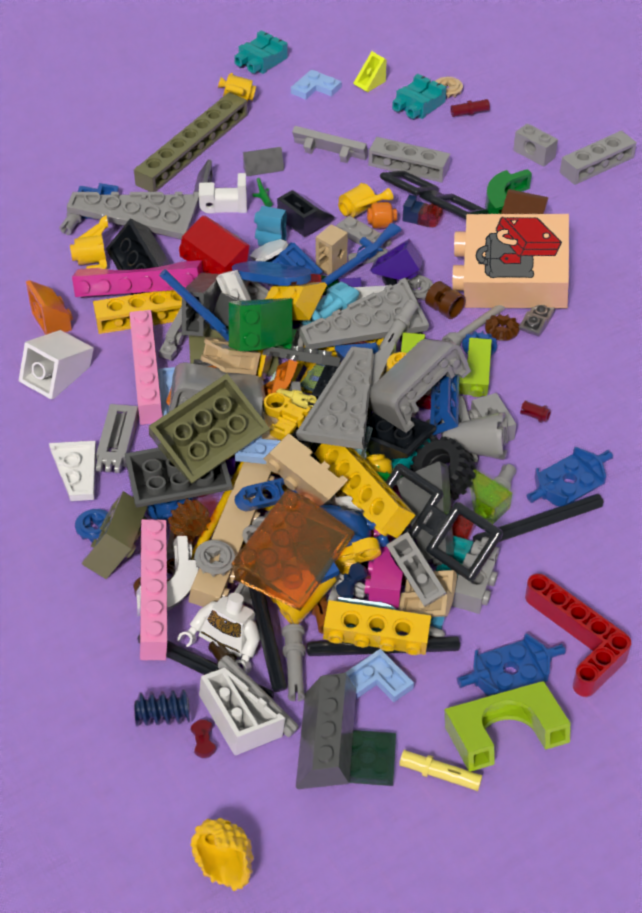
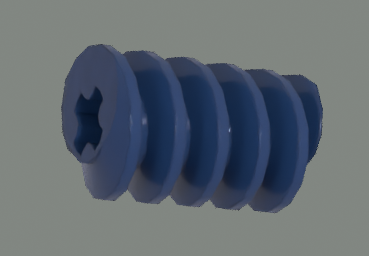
(161, 707)

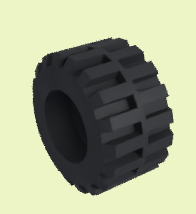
(446, 451)

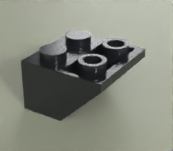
(303, 213)

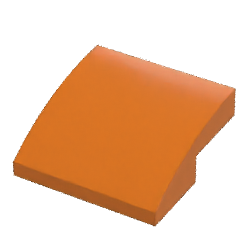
(282, 377)

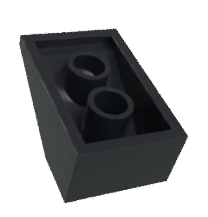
(393, 441)

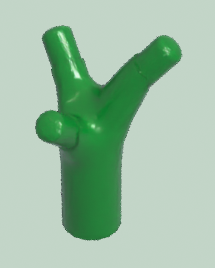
(263, 194)

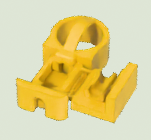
(288, 415)
(359, 551)

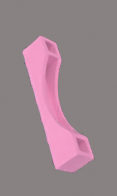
(145, 367)
(153, 590)

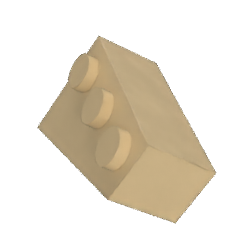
(302, 471)

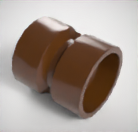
(445, 300)

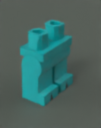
(261, 53)
(419, 97)

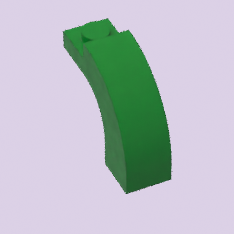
(499, 186)

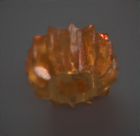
(189, 519)

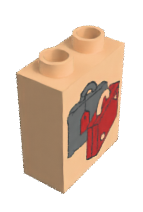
(513, 260)

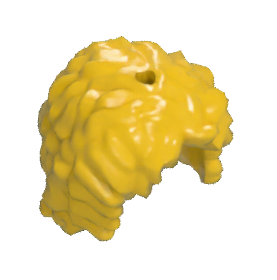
(223, 853)

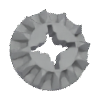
(422, 282)
(211, 549)

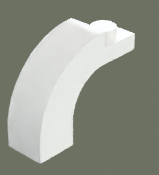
(183, 576)

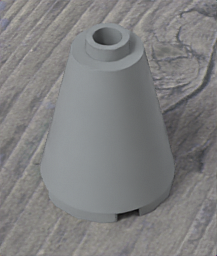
(482, 435)

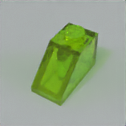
(489, 498)

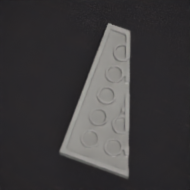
(158, 211)
(364, 319)
(342, 407)

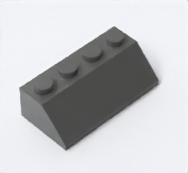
(327, 733)

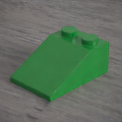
(260, 323)

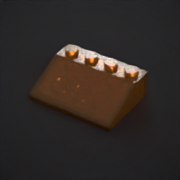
(291, 550)

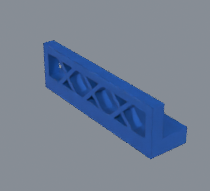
(448, 401)

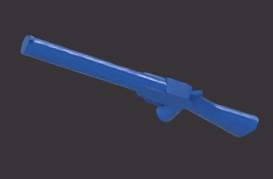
(370, 250)
(213, 321)

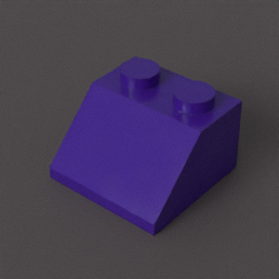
(398, 262)

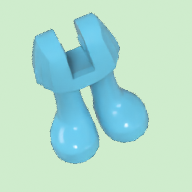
(337, 297)

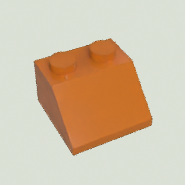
(48, 308)

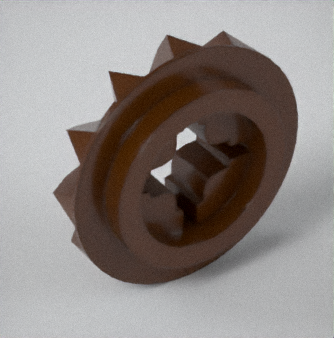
(502, 333)

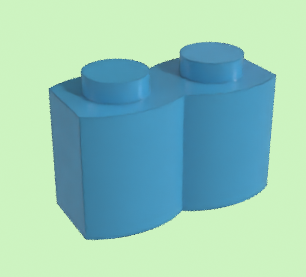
(270, 225)

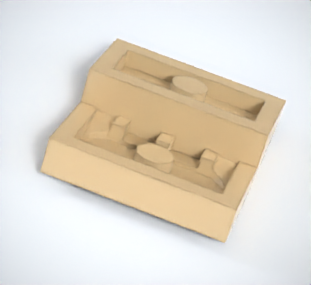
(440, 608)

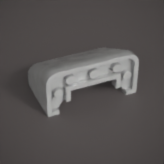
(411, 377)
(192, 378)

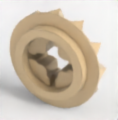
(454, 84)

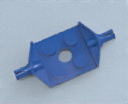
(581, 467)
(526, 656)

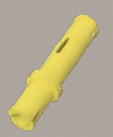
(440, 770)

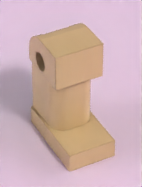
(228, 359)

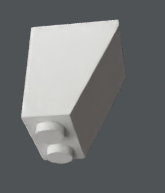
(54, 362)

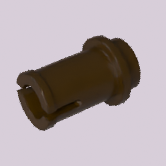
(220, 652)

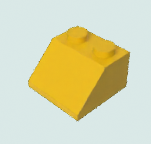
(304, 297)

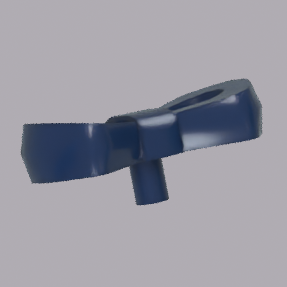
(346, 587)

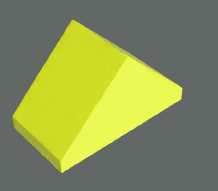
(372, 73)

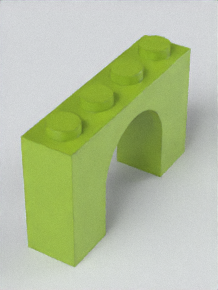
(479, 354)
(526, 704)

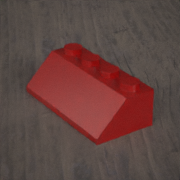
(213, 246)

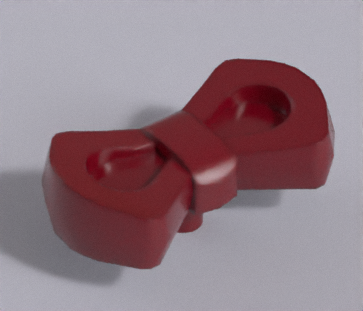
(201, 730)

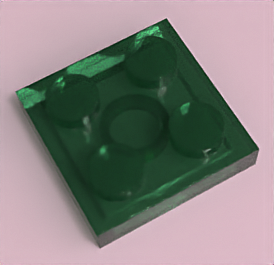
(372, 758)

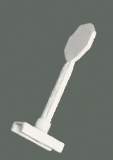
(231, 281)

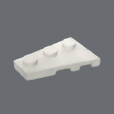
(76, 467)

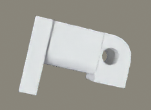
(224, 198)

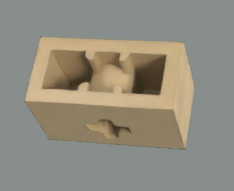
(331, 249)

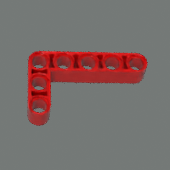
(583, 625)

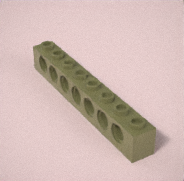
(190, 142)

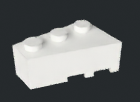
(238, 713)

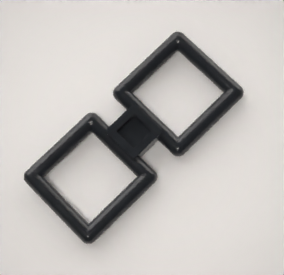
(431, 193)
(438, 524)

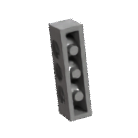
(598, 157)
(410, 158)

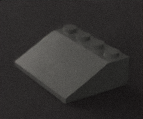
(158, 481)

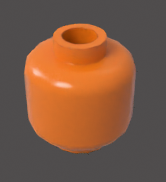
(381, 215)

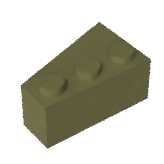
(116, 537)

